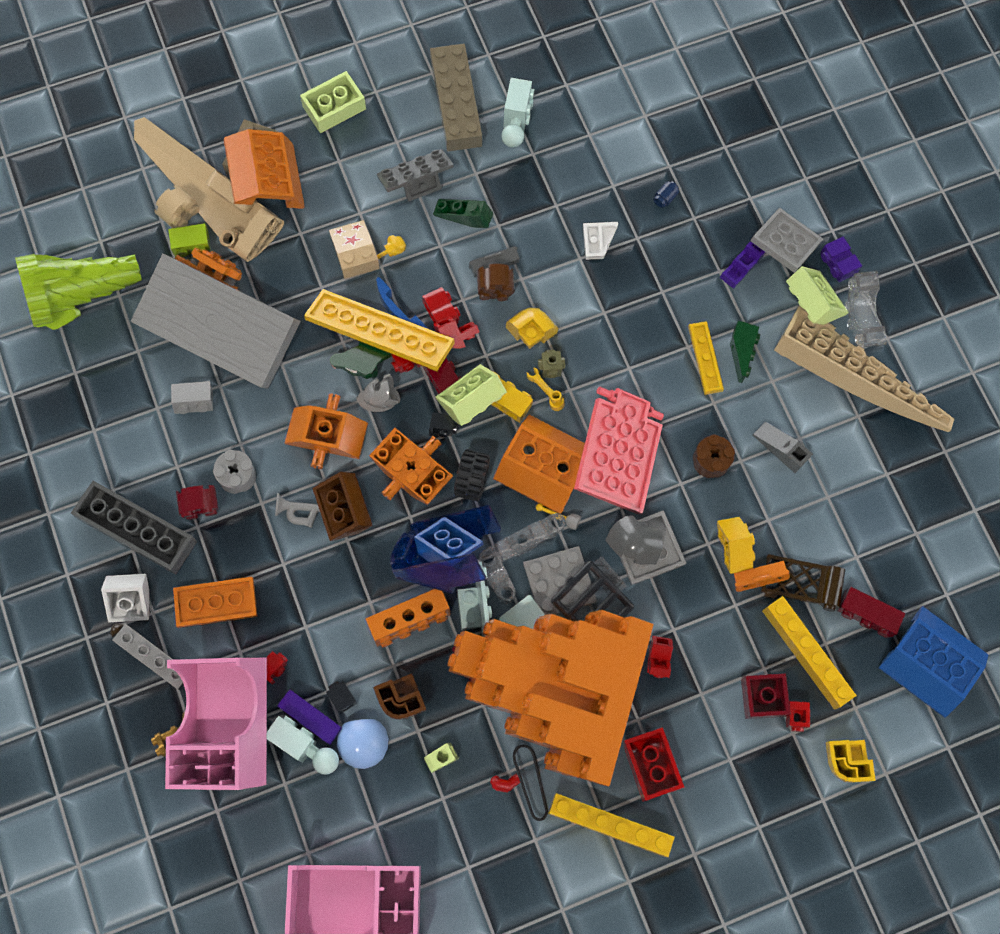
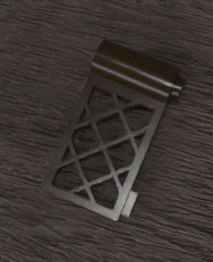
(829, 588)

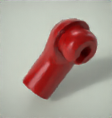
(504, 785)

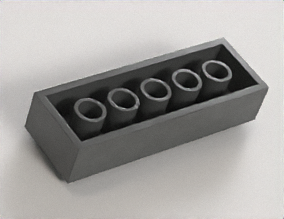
(134, 527)

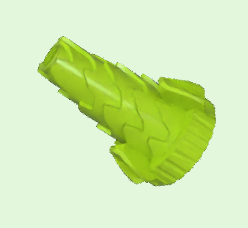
(59, 284)

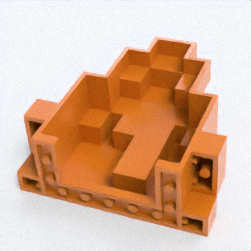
(560, 683)

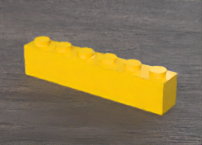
(809, 653)
(611, 825)

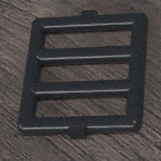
(602, 579)

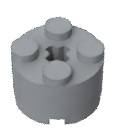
(232, 461)

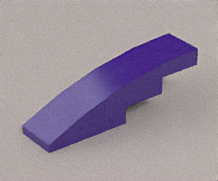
(742, 264)

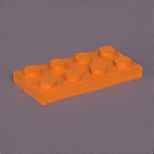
(215, 602)

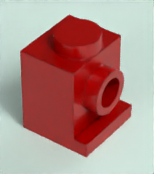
(401, 364)
(275, 666)
(802, 709)

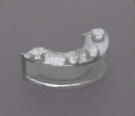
(862, 310)

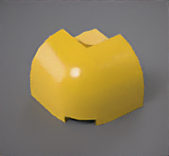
(531, 326)
(850, 761)

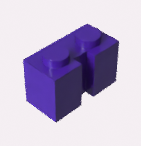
(840, 259)

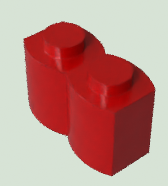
(439, 305)

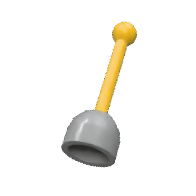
(572, 520)

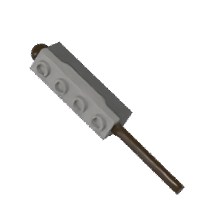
(145, 652)

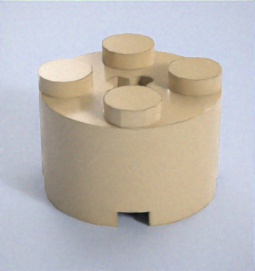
(176, 207)

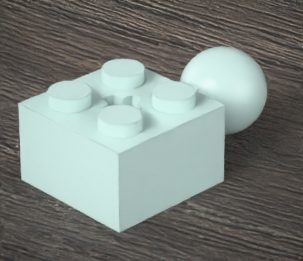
(517, 111)
(301, 744)

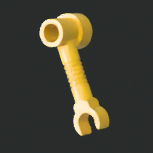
(555, 398)

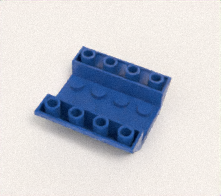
(935, 663)

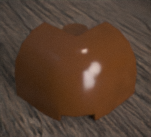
(400, 698)

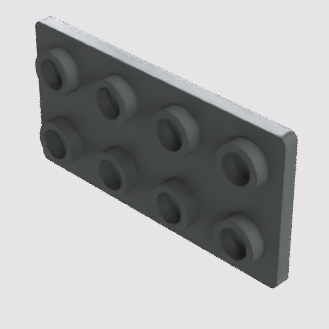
(417, 176)

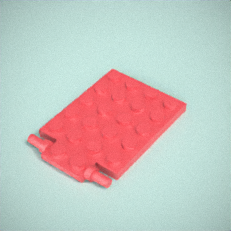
(620, 450)

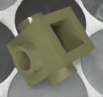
(551, 364)

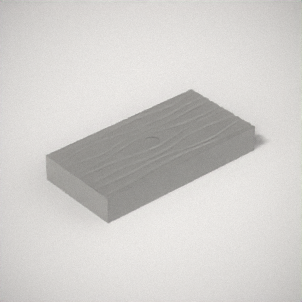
(215, 321)

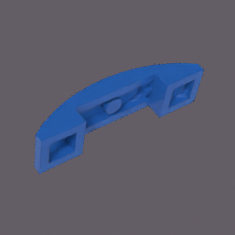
(385, 295)

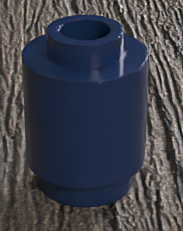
(666, 194)

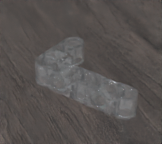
(508, 548)

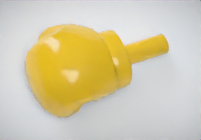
(394, 246)

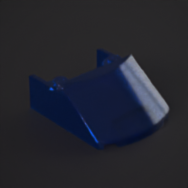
(449, 572)

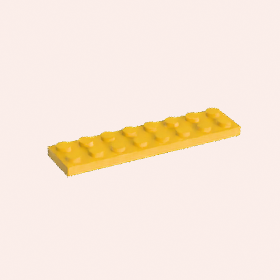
(379, 329)

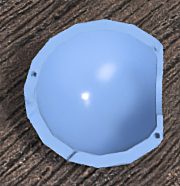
(362, 743)

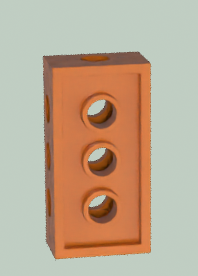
(414, 607)

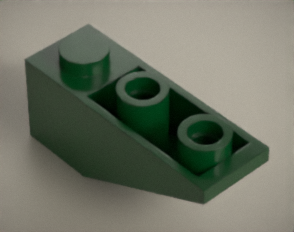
(465, 212)
(742, 346)

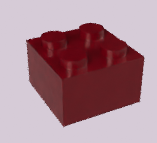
(765, 696)

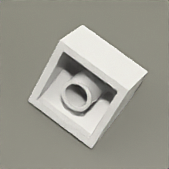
(126, 597)

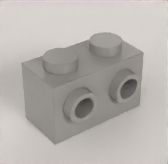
(192, 397)

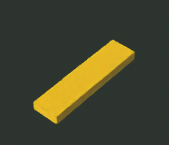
(705, 358)

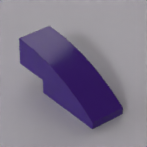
(309, 717)

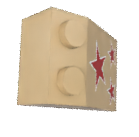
(354, 249)

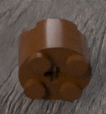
(495, 282)
(713, 446)

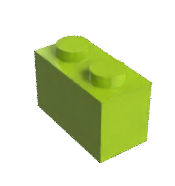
(186, 238)

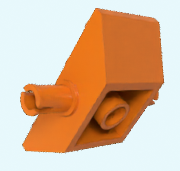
(344, 435)
(399, 453)

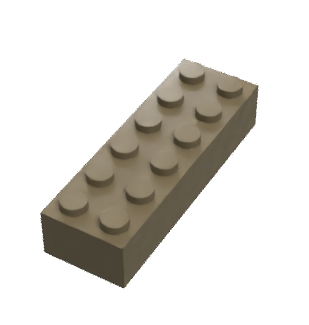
(456, 97)

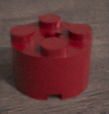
(196, 501)

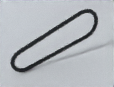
(539, 780)

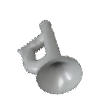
(291, 507)

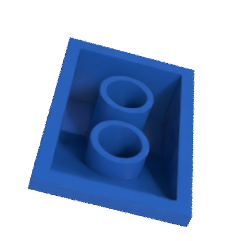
(445, 541)

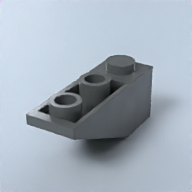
(783, 446)

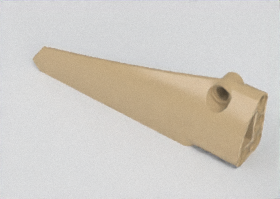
(249, 225)

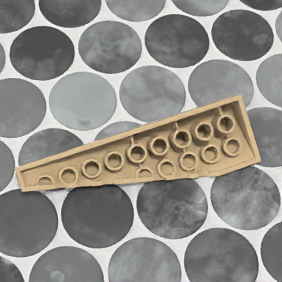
(848, 367)

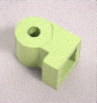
(441, 757)

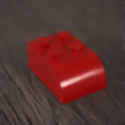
(652, 764)

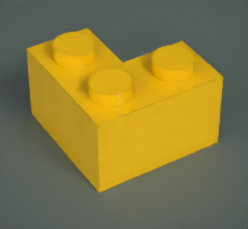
(737, 544)

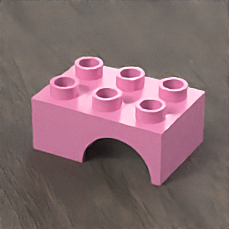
(222, 727)
(353, 899)

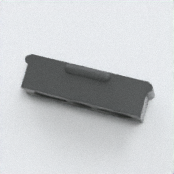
(507, 257)

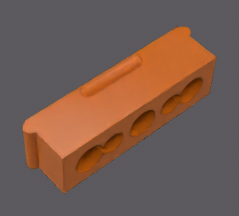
(761, 576)

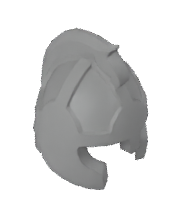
(379, 395)

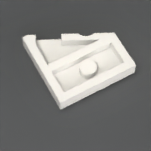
(598, 238)

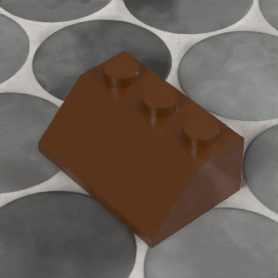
(342, 506)

